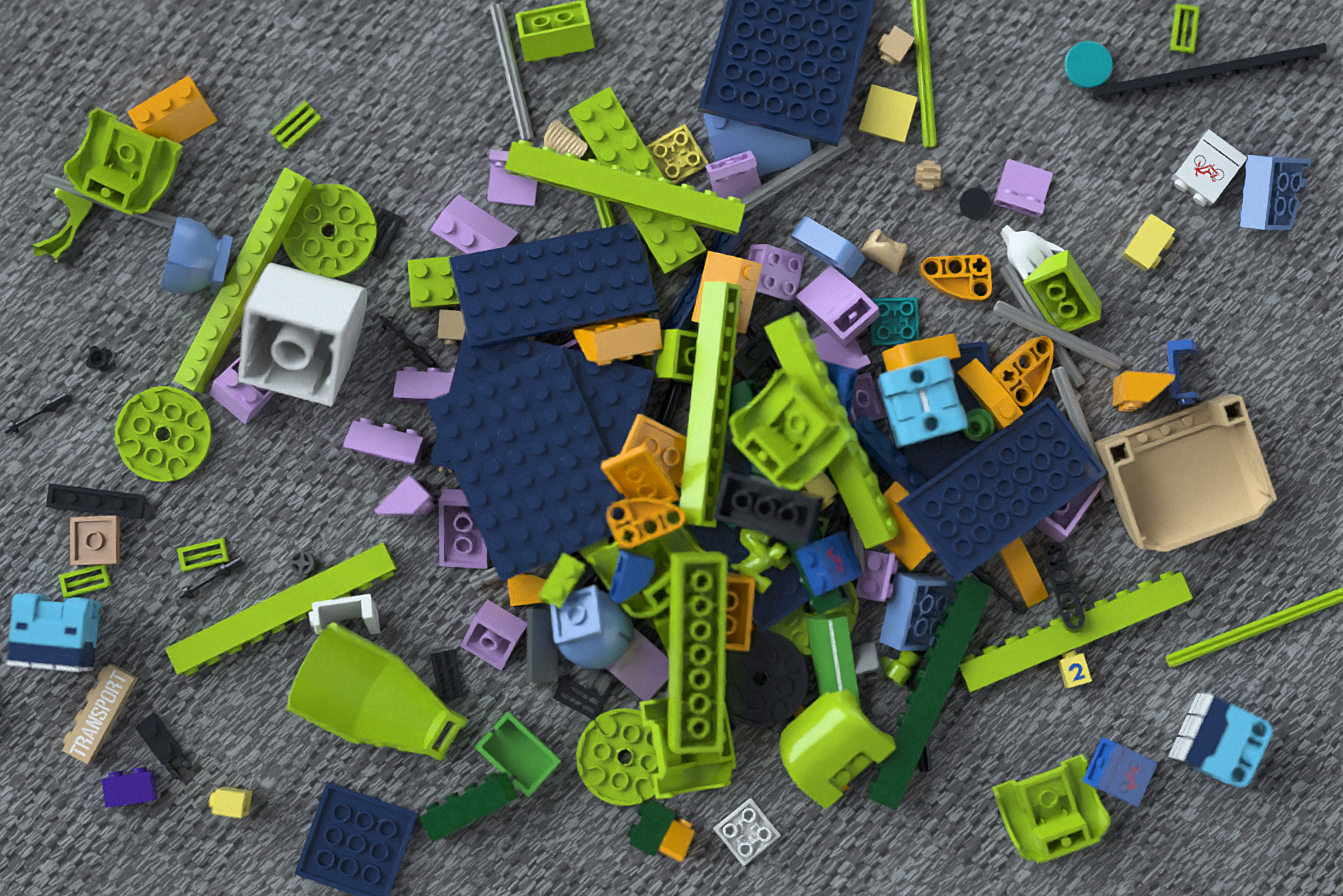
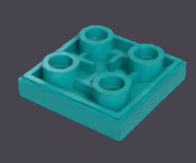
(896, 321)

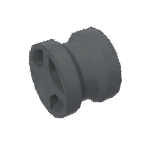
(298, 562)
(600, 680)

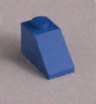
(631, 575)

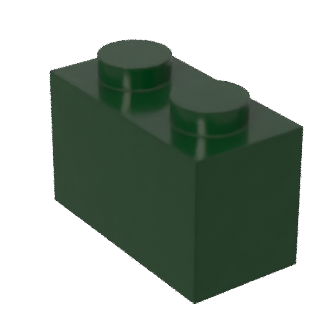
(651, 827)

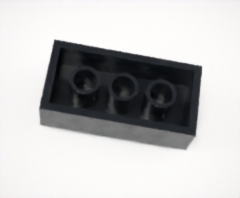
(768, 508)

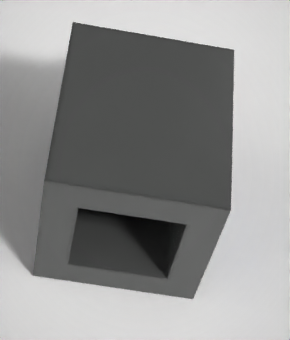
(867, 662)

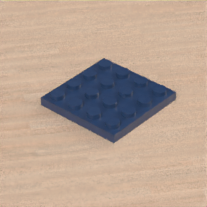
(356, 842)

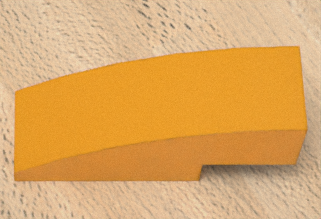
(1023, 573)

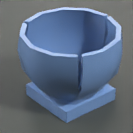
(195, 259)
(589, 627)

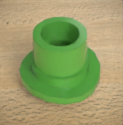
(980, 425)

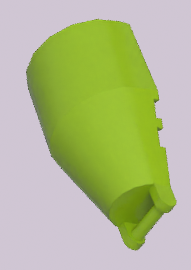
(370, 696)

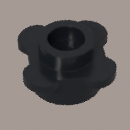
(92, 361)

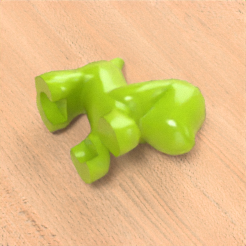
(760, 557)

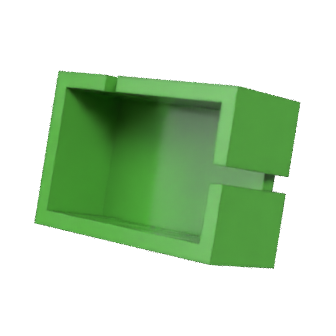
(519, 753)

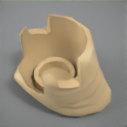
(564, 140)
(884, 251)

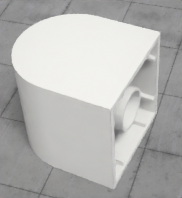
(301, 333)

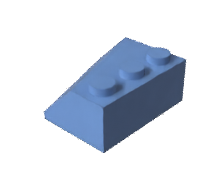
(1271, 191)
(915, 610)

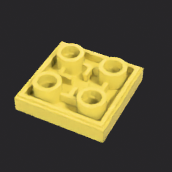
(887, 113)
(677, 155)

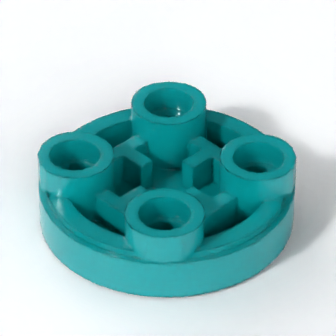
(1088, 64)

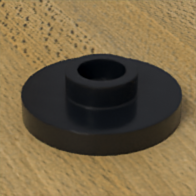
(975, 203)

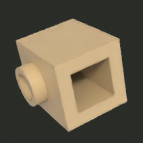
(895, 46)

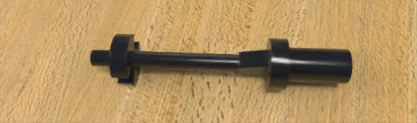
(418, 352)
(50, 405)
(224, 569)
(985, 578)

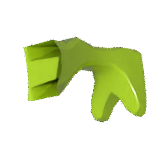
(56, 245)

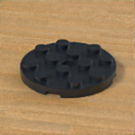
(785, 684)

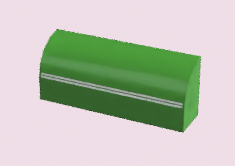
(832, 653)

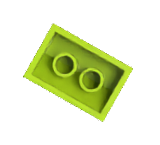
(555, 31)
(1063, 293)

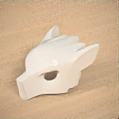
(1027, 250)

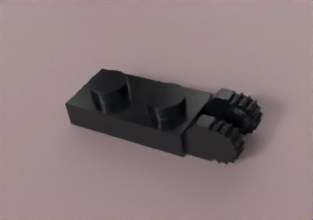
(162, 743)

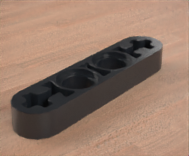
(1064, 587)

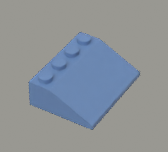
(770, 148)

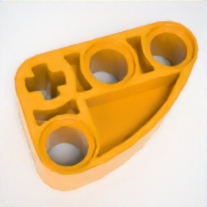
(959, 285)
(921, 351)
(1032, 376)
(637, 513)

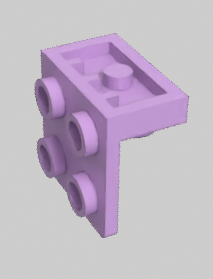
(734, 175)
(506, 187)
(1023, 188)
(779, 271)
(832, 351)
(875, 582)

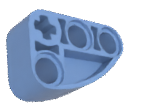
(828, 246)

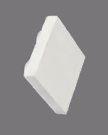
(746, 831)

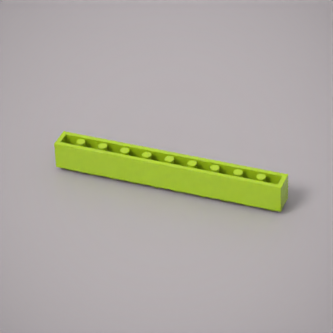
(625, 188)
(242, 279)
(709, 402)
(850, 467)
(280, 609)
(1056, 640)

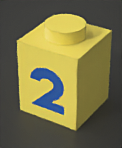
(1074, 669)

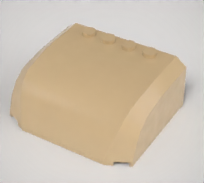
(1187, 474)

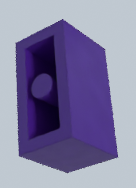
(129, 788)

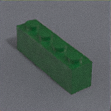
(469, 806)

